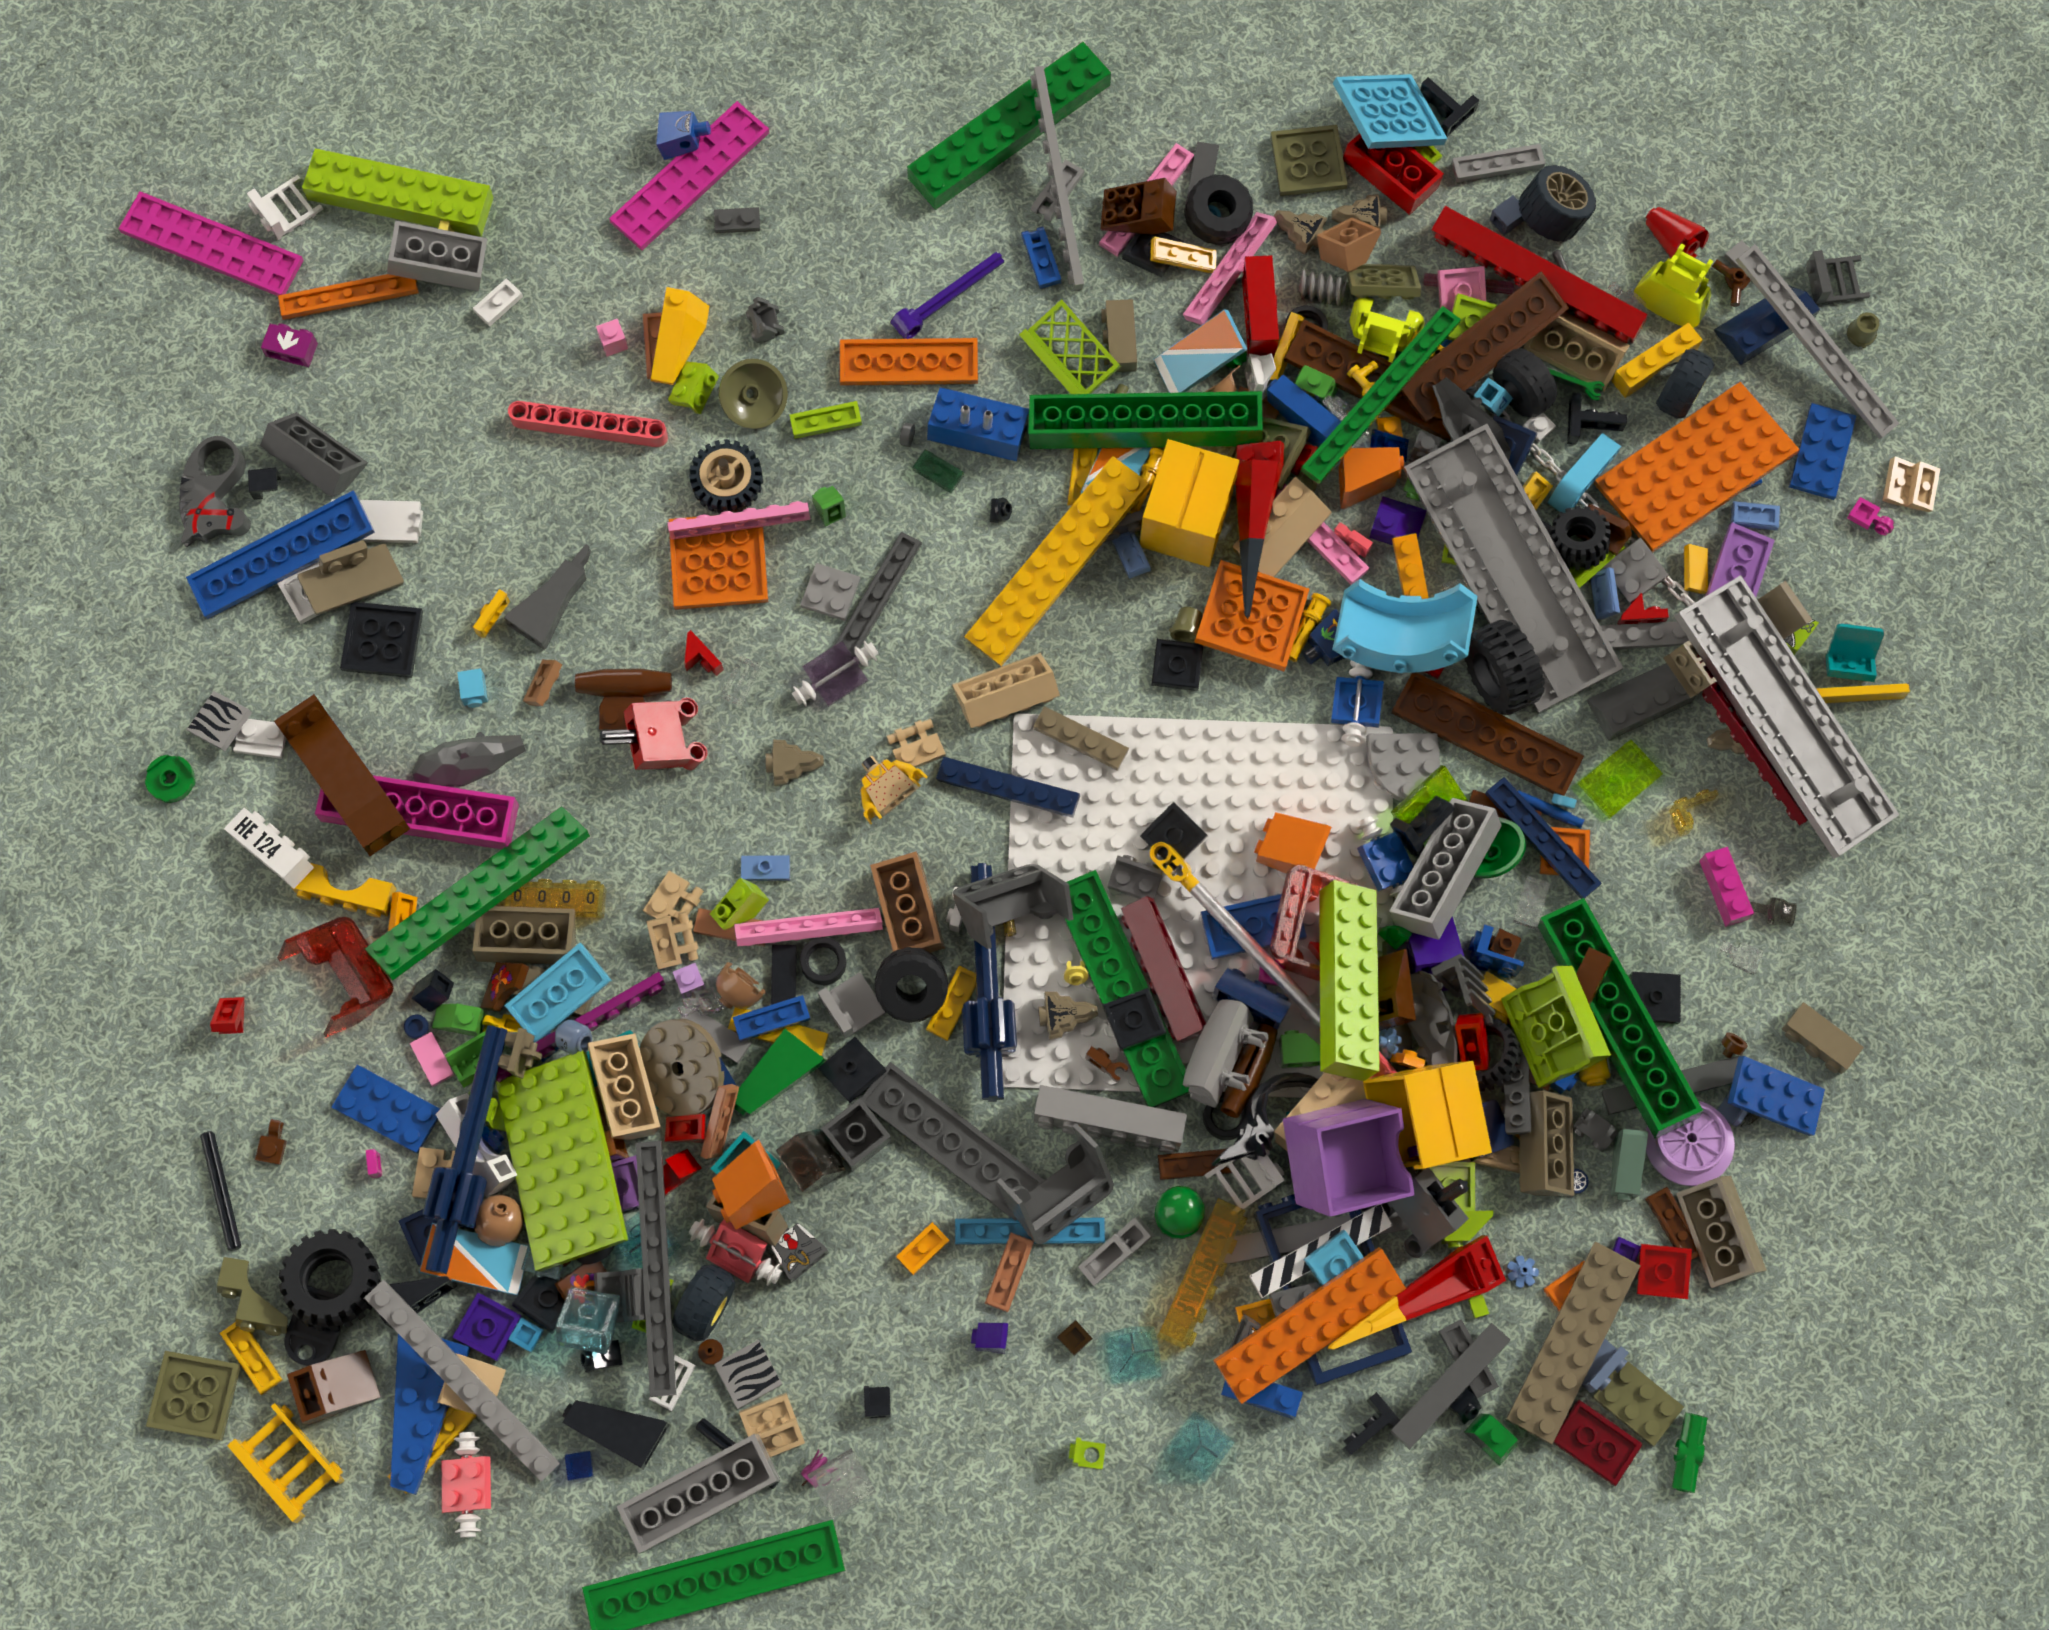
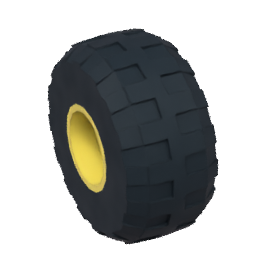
(1685, 383)
(703, 1302)

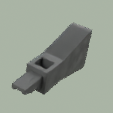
(542, 610)

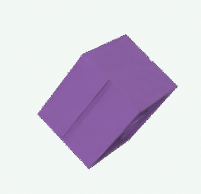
(1347, 1157)

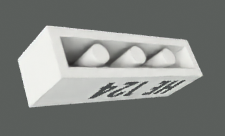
(269, 848)

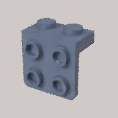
(1604, 1364)

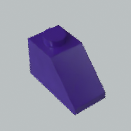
(990, 1337)

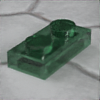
(938, 471)

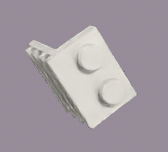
(272, 217)
(1261, 1170)

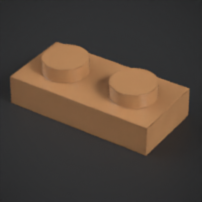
(542, 683)

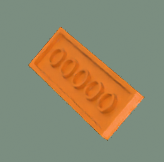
(908, 361)

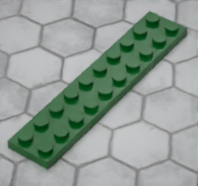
(477, 893)
(1116, 975)
(714, 1578)

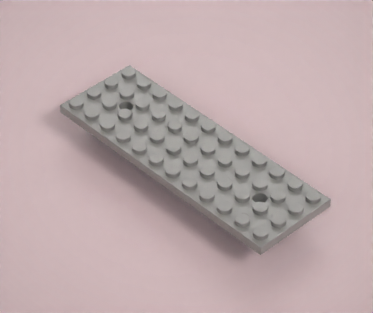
(1512, 561)
(1787, 716)

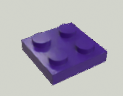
(487, 1326)

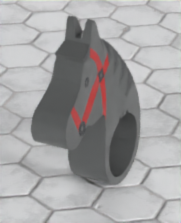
(201, 495)

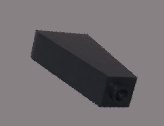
(619, 1431)

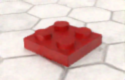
(1664, 1271)

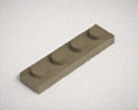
(1081, 738)

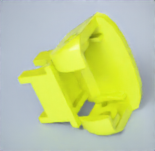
(1672, 287)
(1380, 332)

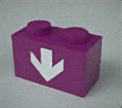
(289, 344)

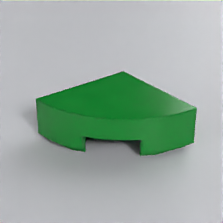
(1394, 935)

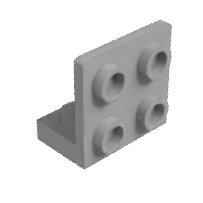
(851, 1005)

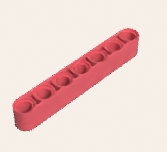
(579, 417)

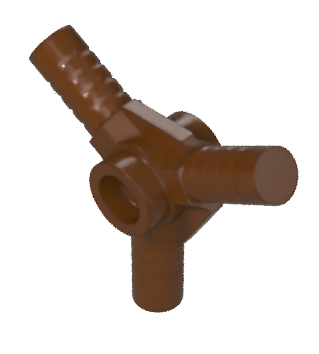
(1735, 279)

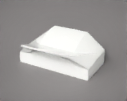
(1258, 372)

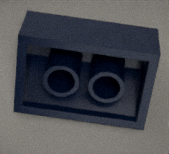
(1263, 1004)

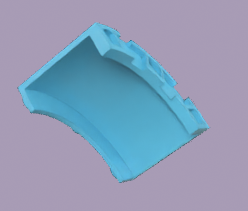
(1404, 631)

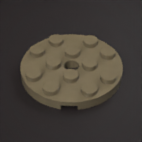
(698, 1053)

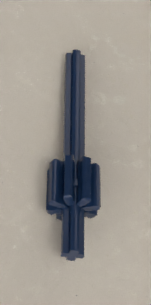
(990, 1021)
(455, 1191)

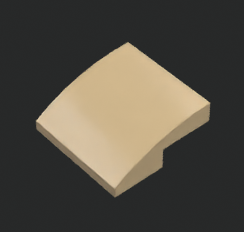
(1911, 484)
(487, 1373)
(774, 1423)

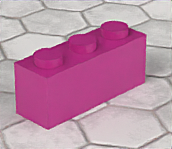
(1726, 886)

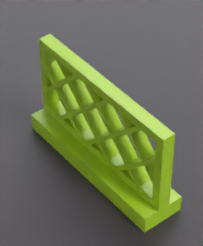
(1052, 360)

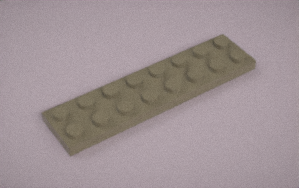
(1572, 1343)

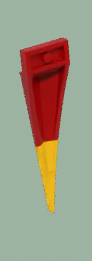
(1459, 1276)

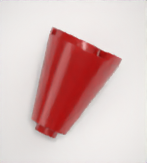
(1675, 230)

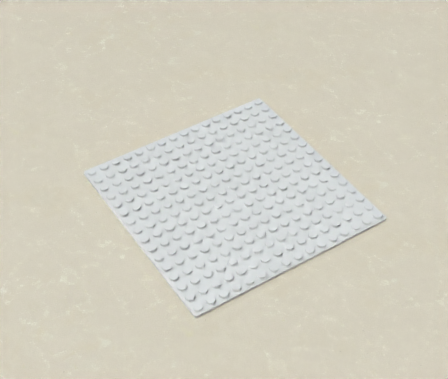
(1229, 784)

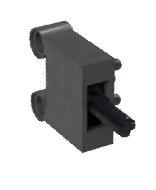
(1430, 1212)

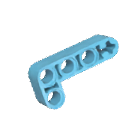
(1584, 473)

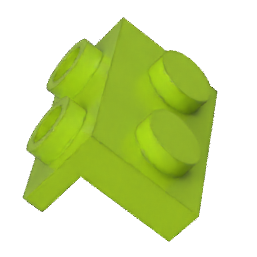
(694, 386)

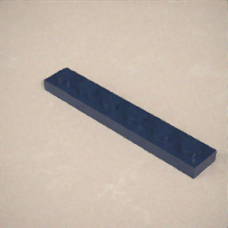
(1008, 787)
(1543, 838)

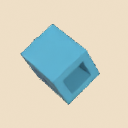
(1493, 396)
(472, 687)

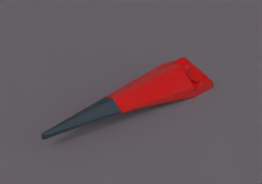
(1255, 491)

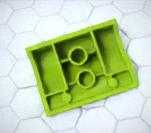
(1555, 1026)

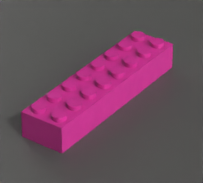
(443, 812)

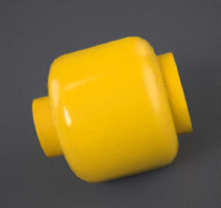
(1596, 1074)

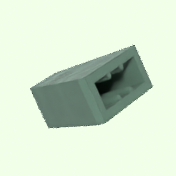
(1628, 1164)

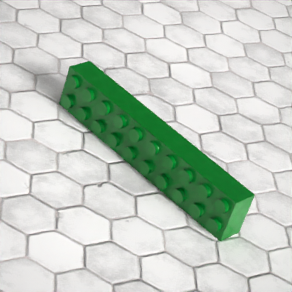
(1006, 127)
(1145, 419)
(1625, 1023)

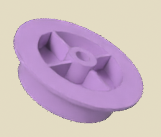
(1696, 1161)

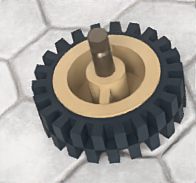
(726, 476)

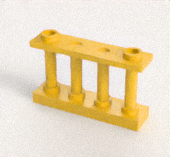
(261, 1468)

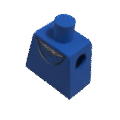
(679, 133)

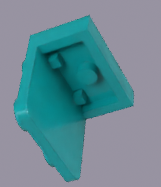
(1854, 652)

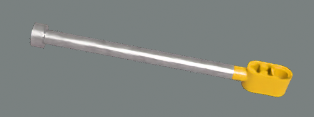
(1232, 926)

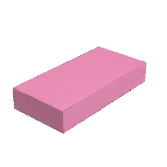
(432, 1059)

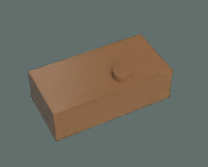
(907, 903)

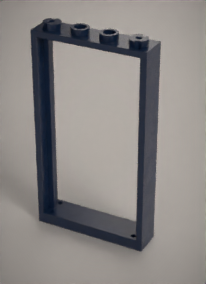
(1403, 1347)

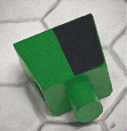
(1492, 1437)

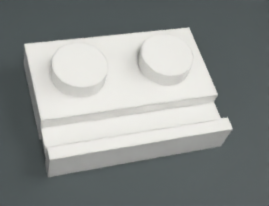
(260, 739)

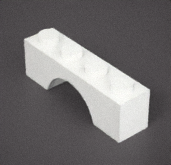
(493, 1167)

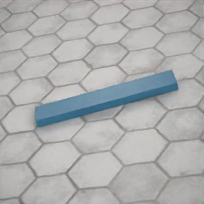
(999, 1229)

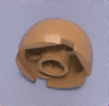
(737, 988)
(499, 1220)

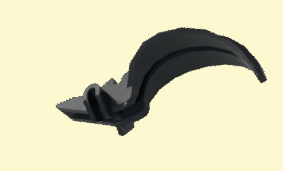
(1258, 1133)

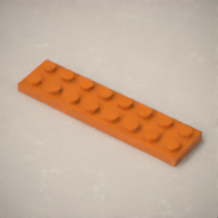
(1309, 1325)

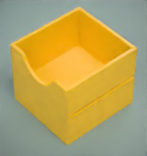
(1188, 503)
(1438, 1112)

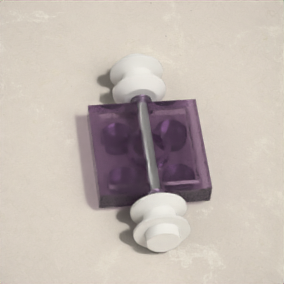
(835, 673)

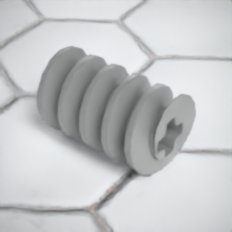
(1322, 288)

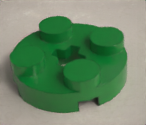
(173, 791)

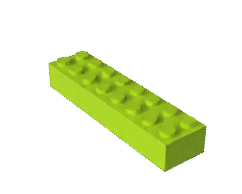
(397, 192)
(1348, 981)

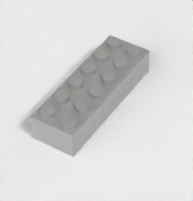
(1445, 869)
(1109, 1118)
(698, 1493)

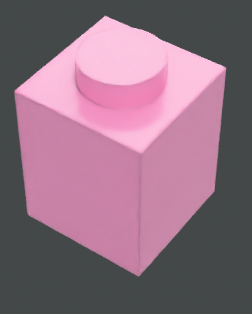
(612, 337)

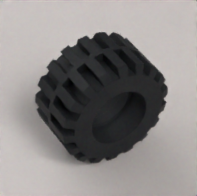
(1581, 522)

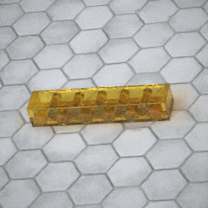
(1201, 1274)

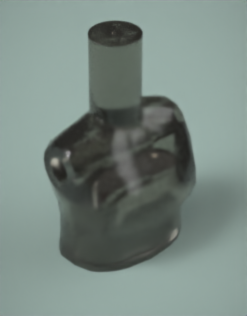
(1777, 911)

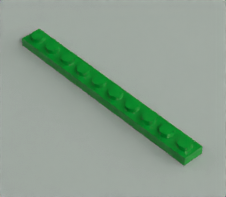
(1380, 395)

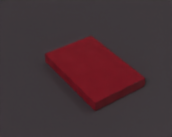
(1597, 1443)

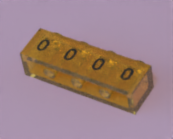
(586, 899)

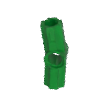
(1689, 1452)

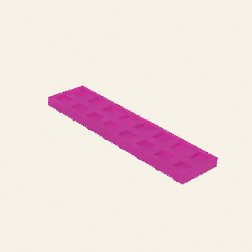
(689, 176)
(211, 244)

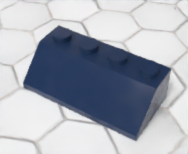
(1758, 328)

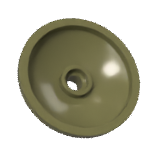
(768, 390)

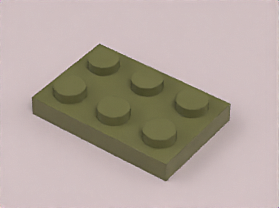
(1639, 1403)

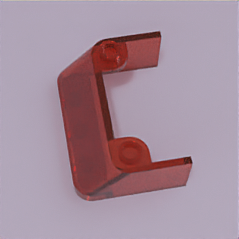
(1300, 887)
(344, 948)

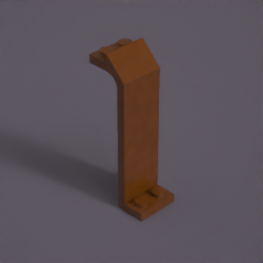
(342, 775)

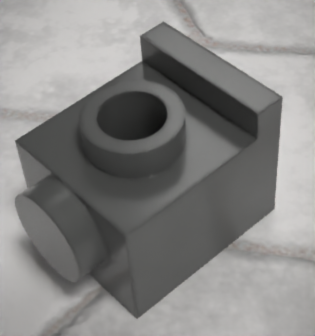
(1424, 445)

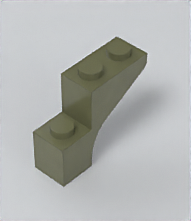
(252, 1310)

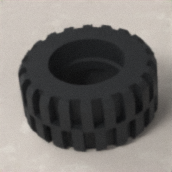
(1504, 667)
(311, 1255)

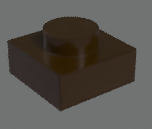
(1074, 1338)

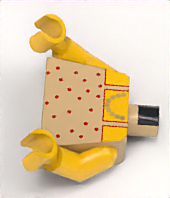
(887, 785)

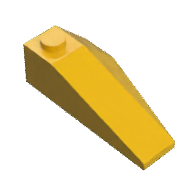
(680, 328)

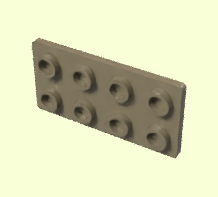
(349, 576)

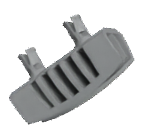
(1218, 1050)

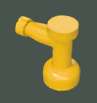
(1360, 374)

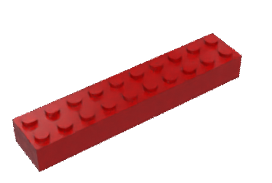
(1522, 265)

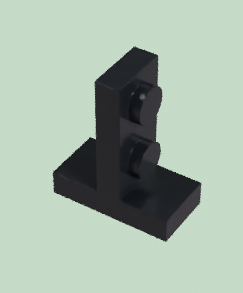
(1447, 106)
(1591, 419)
(1422, 826)
(1372, 1425)

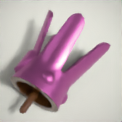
(815, 1464)

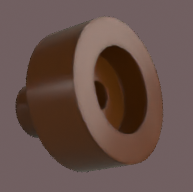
(1733, 1045)
(716, 1354)

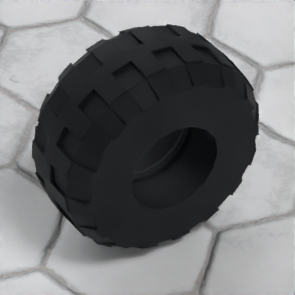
(1229, 193)
(1526, 381)
(911, 1006)

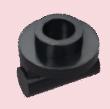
(1000, 510)

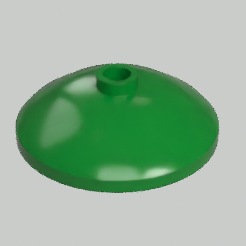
(1505, 851)

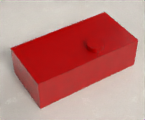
(1395, 171)
(1260, 305)

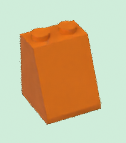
(1368, 473)
(1291, 842)
(749, 1187)

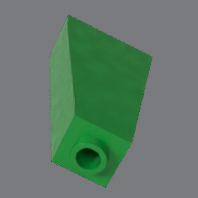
(777, 1071)

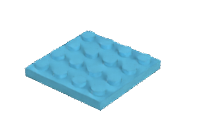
(1389, 111)

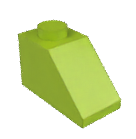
(1469, 1229)

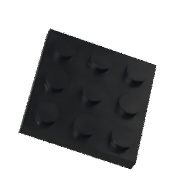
(381, 639)

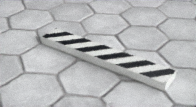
(1293, 1266)

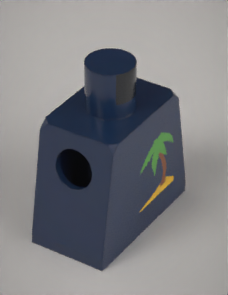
(1322, 641)

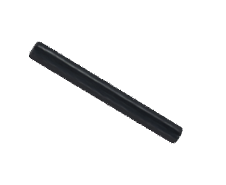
(220, 1191)

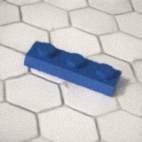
(771, 1018)

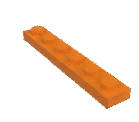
(345, 295)

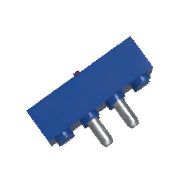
(977, 424)

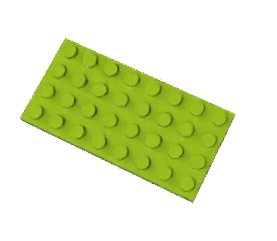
(561, 1161)

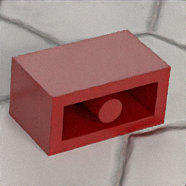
(1473, 1040)

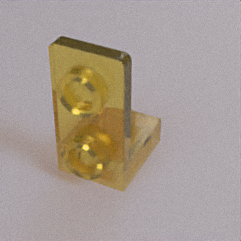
(1682, 819)

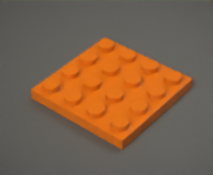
(719, 569)
(1272, 623)

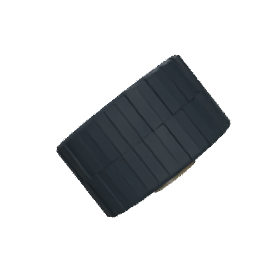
(1557, 203)

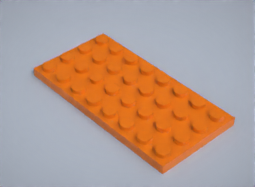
(1696, 466)

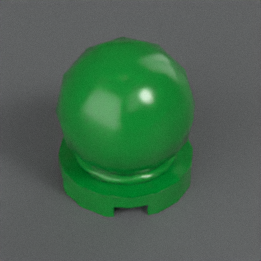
(1179, 1212)

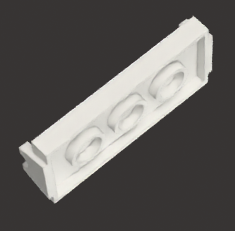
(393, 520)

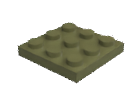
(1308, 160)
(1384, 281)
(1292, 436)
(193, 1395)

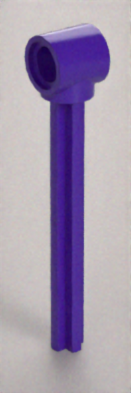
(910, 322)

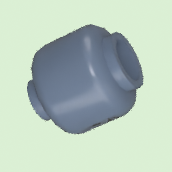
(572, 1037)

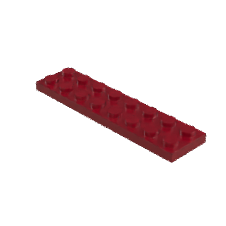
(1739, 732)

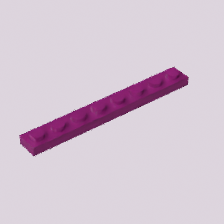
(606, 1011)

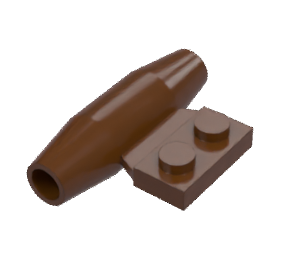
(621, 689)
(1251, 1062)

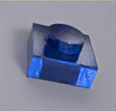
(494, 1139)
(579, 1465)

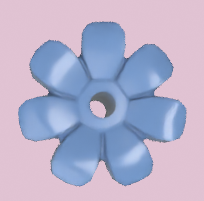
(1388, 1042)
(1518, 1274)

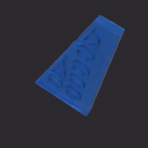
(416, 1415)

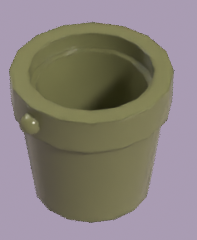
(1863, 330)
(1186, 625)

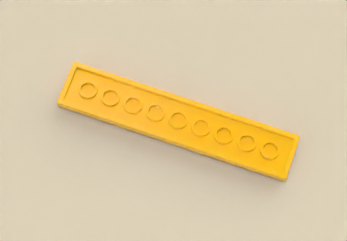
(1057, 561)

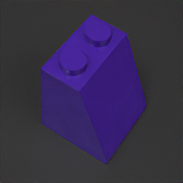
(1429, 952)

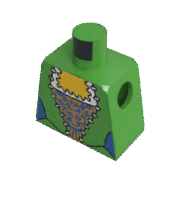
(1316, 384)

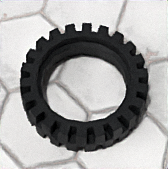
(1508, 1060)

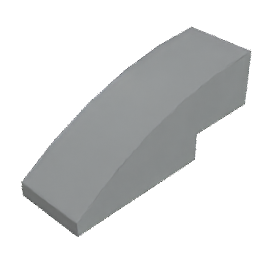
(1116, 1250)

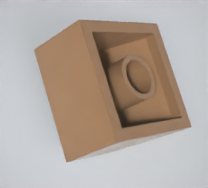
(1348, 244)

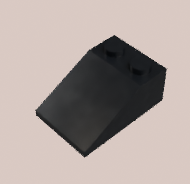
(422, 1292)

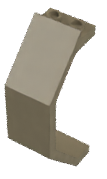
(1782, 609)

